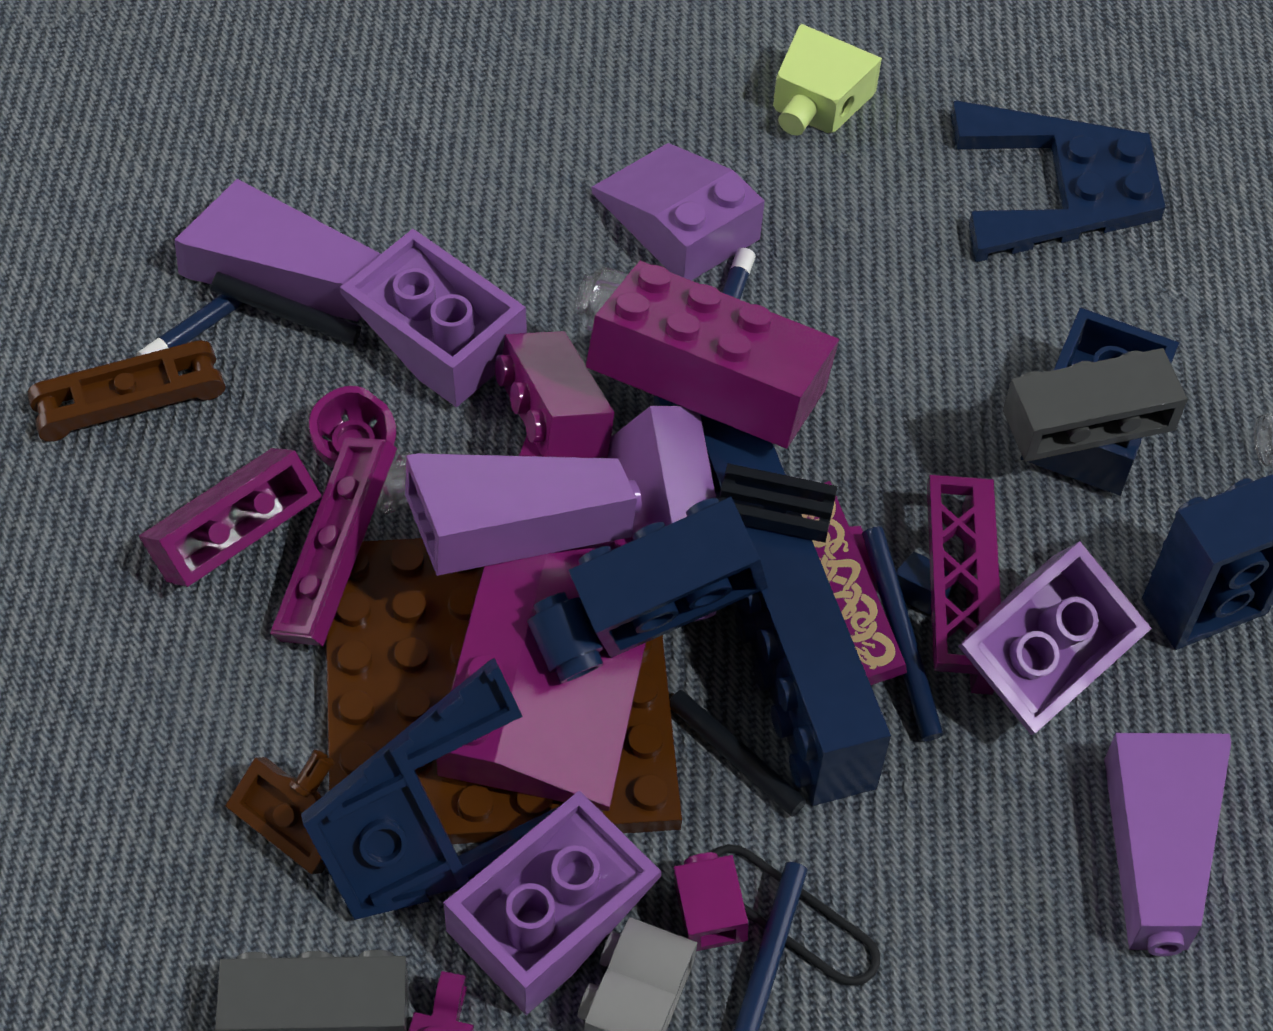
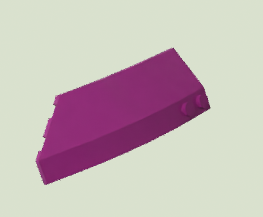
(568, 730)

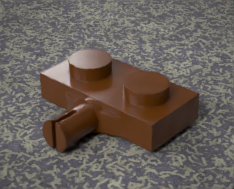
(274, 804)

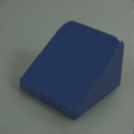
(915, 582)

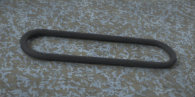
(820, 906)

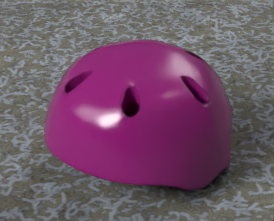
(360, 409)

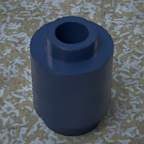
(565, 637)

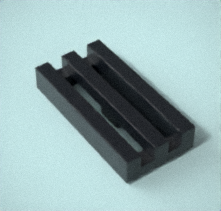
(777, 495)

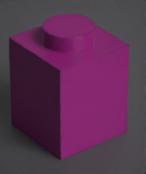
(711, 901)

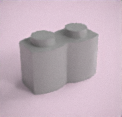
(641, 981)

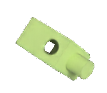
(823, 82)

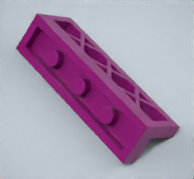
(977, 573)

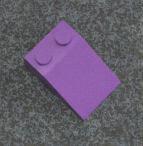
(684, 209)
(435, 315)
(1054, 636)
(549, 901)

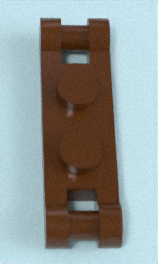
(125, 388)

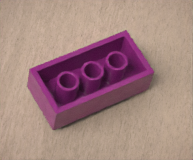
(711, 353)

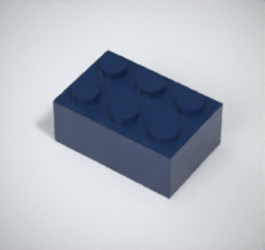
(1094, 340)
(1215, 564)
(668, 575)

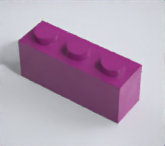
(555, 395)
(230, 516)

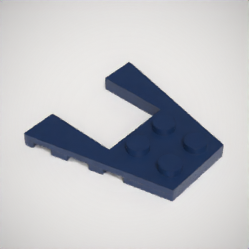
(1101, 172)
(379, 822)

